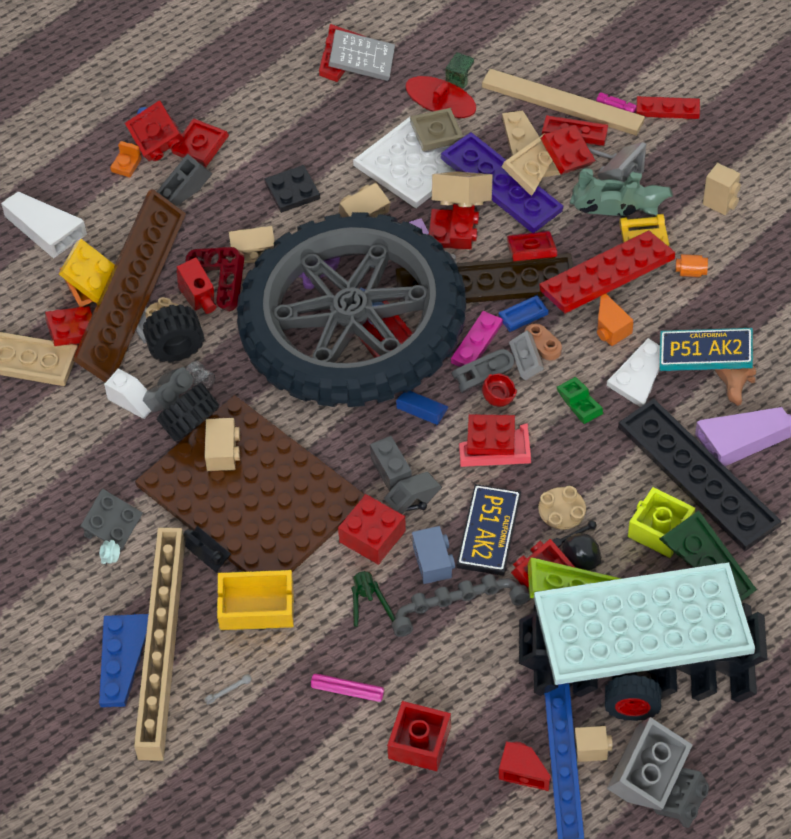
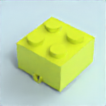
(656, 518)

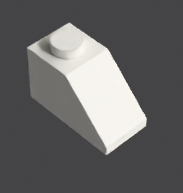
(127, 393)

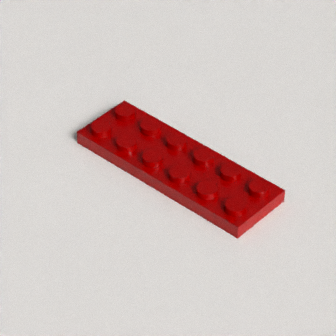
(607, 271)

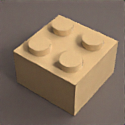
(461, 188)

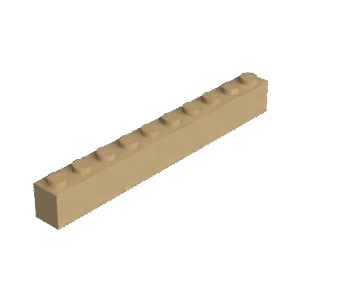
(160, 645)

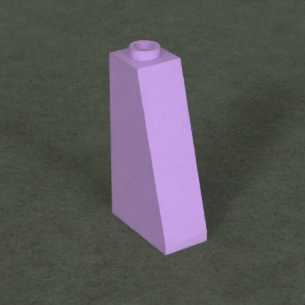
(743, 434)

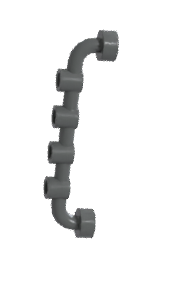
(466, 591)

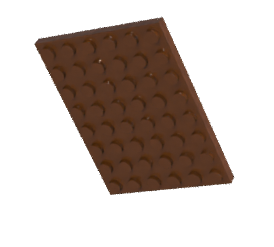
(267, 509)

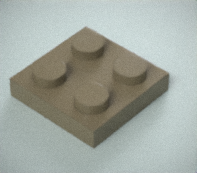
(436, 129)

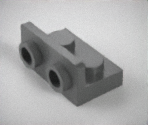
(686, 797)

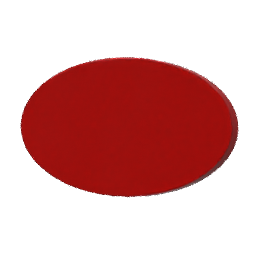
(439, 94)

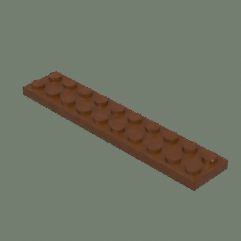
(129, 286)

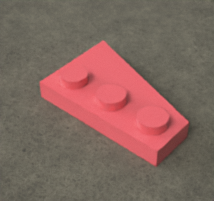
(521, 452)

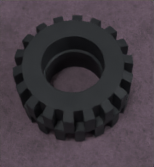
(173, 333)
(188, 412)

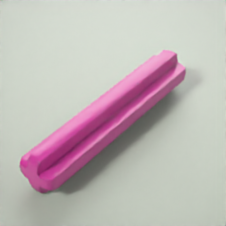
(347, 687)

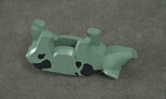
(615, 196)

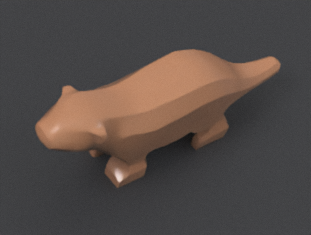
(735, 381)

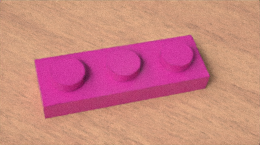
(477, 339)

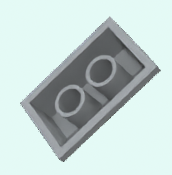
(649, 765)

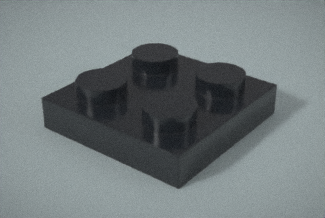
(292, 188)

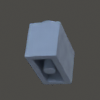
(432, 554)

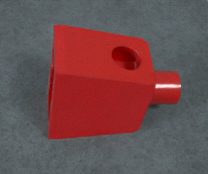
(196, 286)

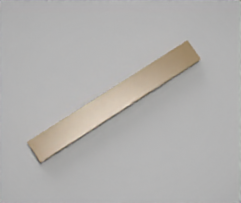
(563, 102)

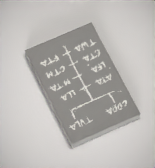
(361, 55)

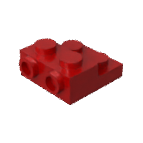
(154, 131)
(454, 227)
(546, 552)

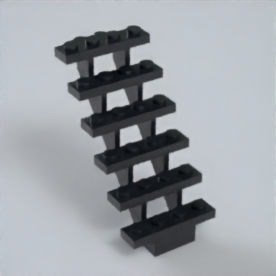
(703, 674)

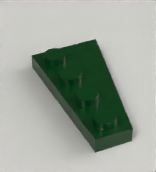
(700, 546)

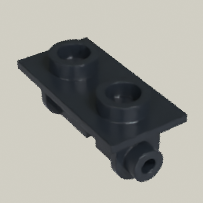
(205, 548)

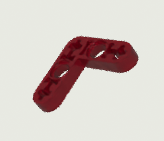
(226, 268)

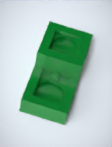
(579, 401)

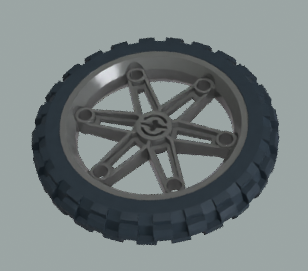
(319, 377)

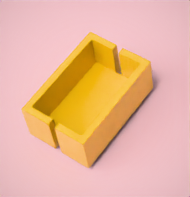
(255, 600)

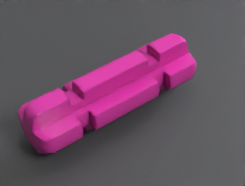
(616, 102)

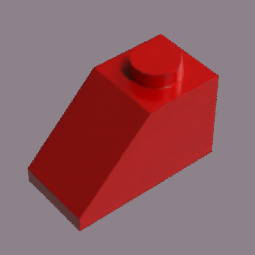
(523, 767)

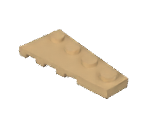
(522, 133)

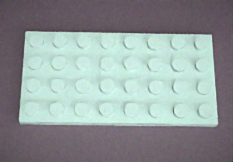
(643, 623)

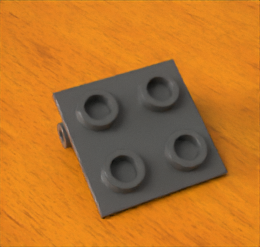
(110, 519)

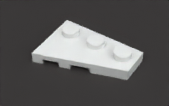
(637, 374)

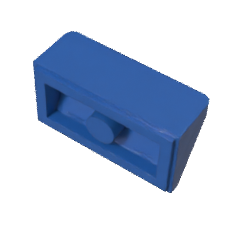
(421, 407)

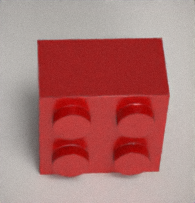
(372, 529)
(419, 736)

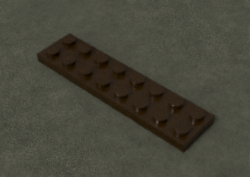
(501, 278)

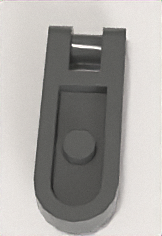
(493, 363)

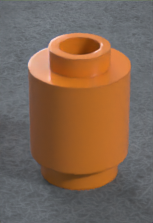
(691, 265)

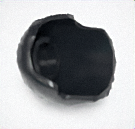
(582, 551)

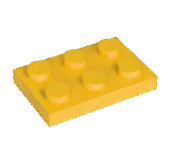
(87, 270)

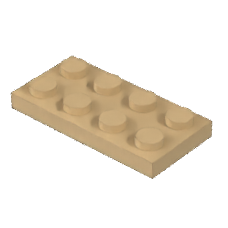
(35, 359)

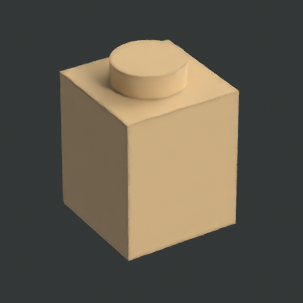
(592, 743)

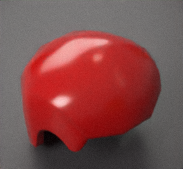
(498, 390)

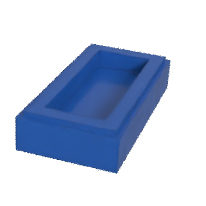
(523, 313)

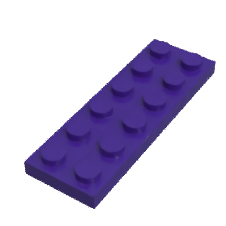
(475, 156)

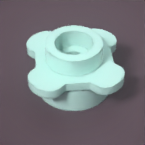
(109, 552)

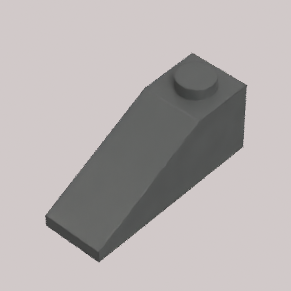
(184, 180)

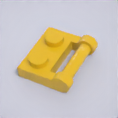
(660, 231)

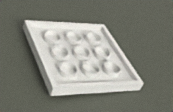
(402, 165)

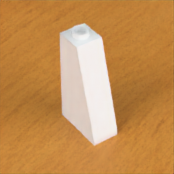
(43, 223)

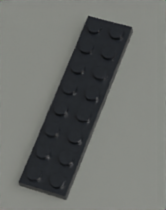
(699, 474)

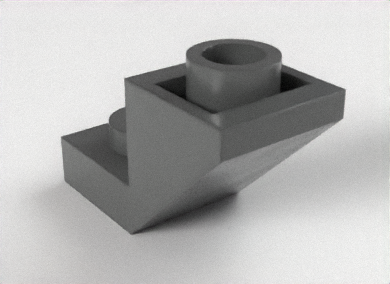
(408, 490)

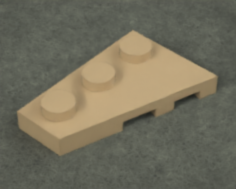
(529, 165)

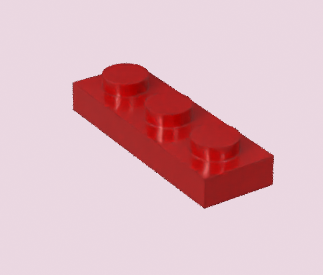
(668, 107)
(591, 132)

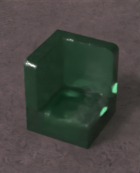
(458, 69)

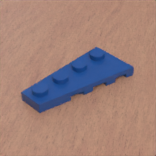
(121, 653)

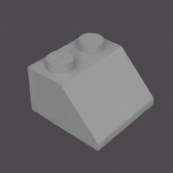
(623, 163)

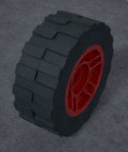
(632, 698)

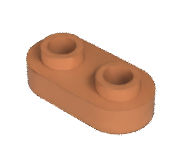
(543, 340)

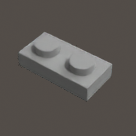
(526, 355)

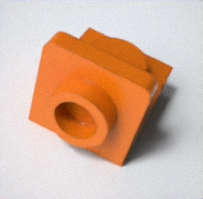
(127, 159)

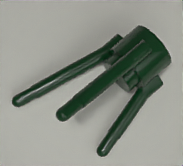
(365, 587)

